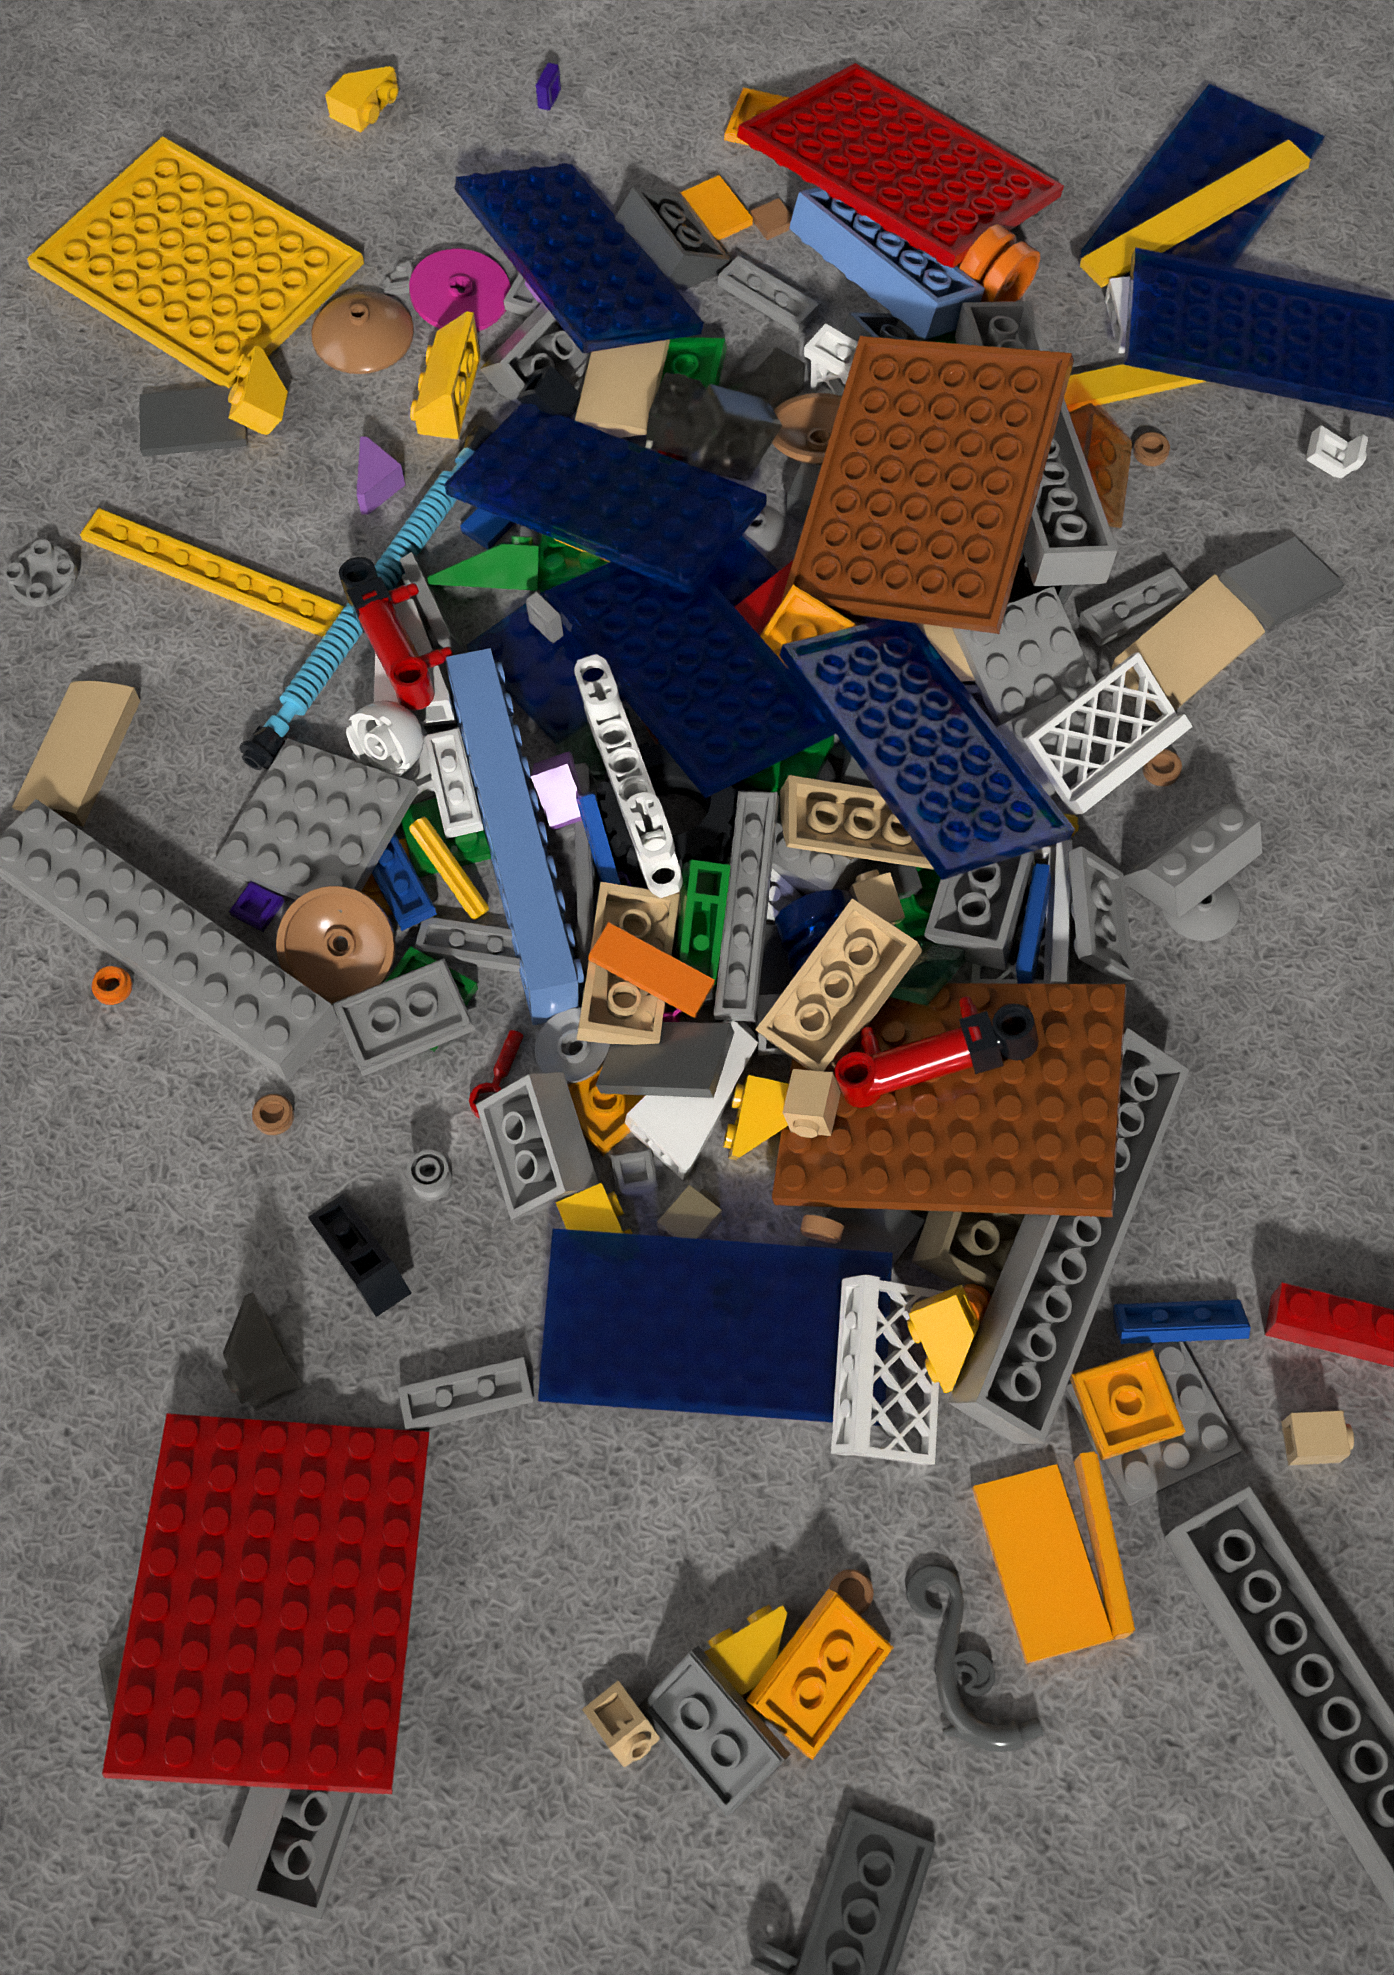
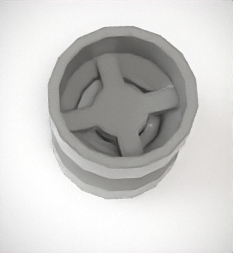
(431, 1183)

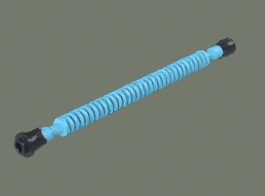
(345, 631)

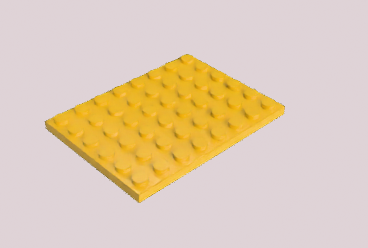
(195, 261)

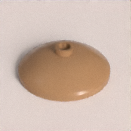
(362, 332)
(806, 426)
(309, 938)

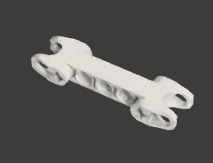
(628, 776)

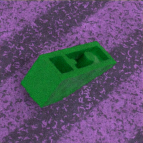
(502, 567)
(702, 915)

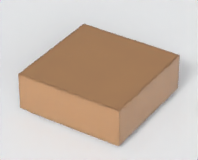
(772, 218)

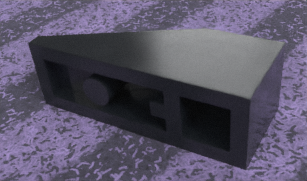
(360, 1255)

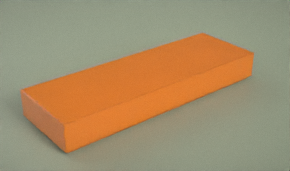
(651, 969)

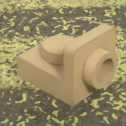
(621, 1724)

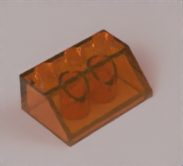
(1107, 458)

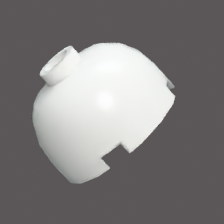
(386, 737)

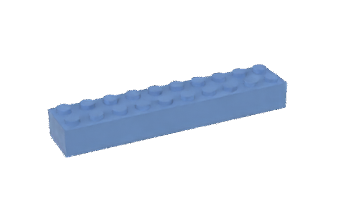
(515, 836)

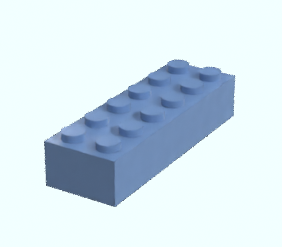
(884, 265)

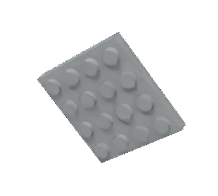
(315, 823)

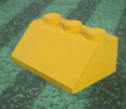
(447, 379)

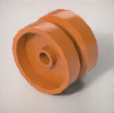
(1001, 265)

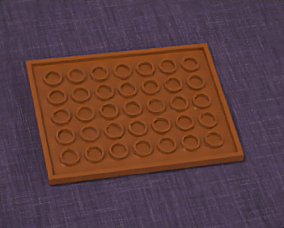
(930, 481)
(985, 1142)

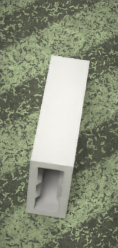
(440, 709)
(682, 1125)

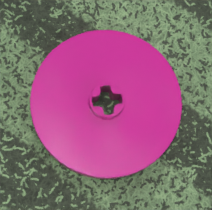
(436, 282)

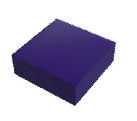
(548, 86)
(256, 906)

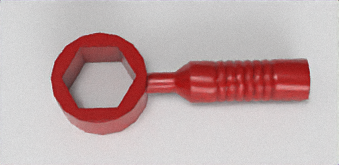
(500, 1069)

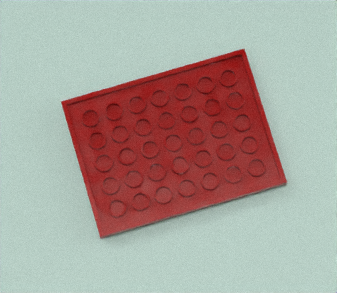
(899, 162)
(271, 1607)

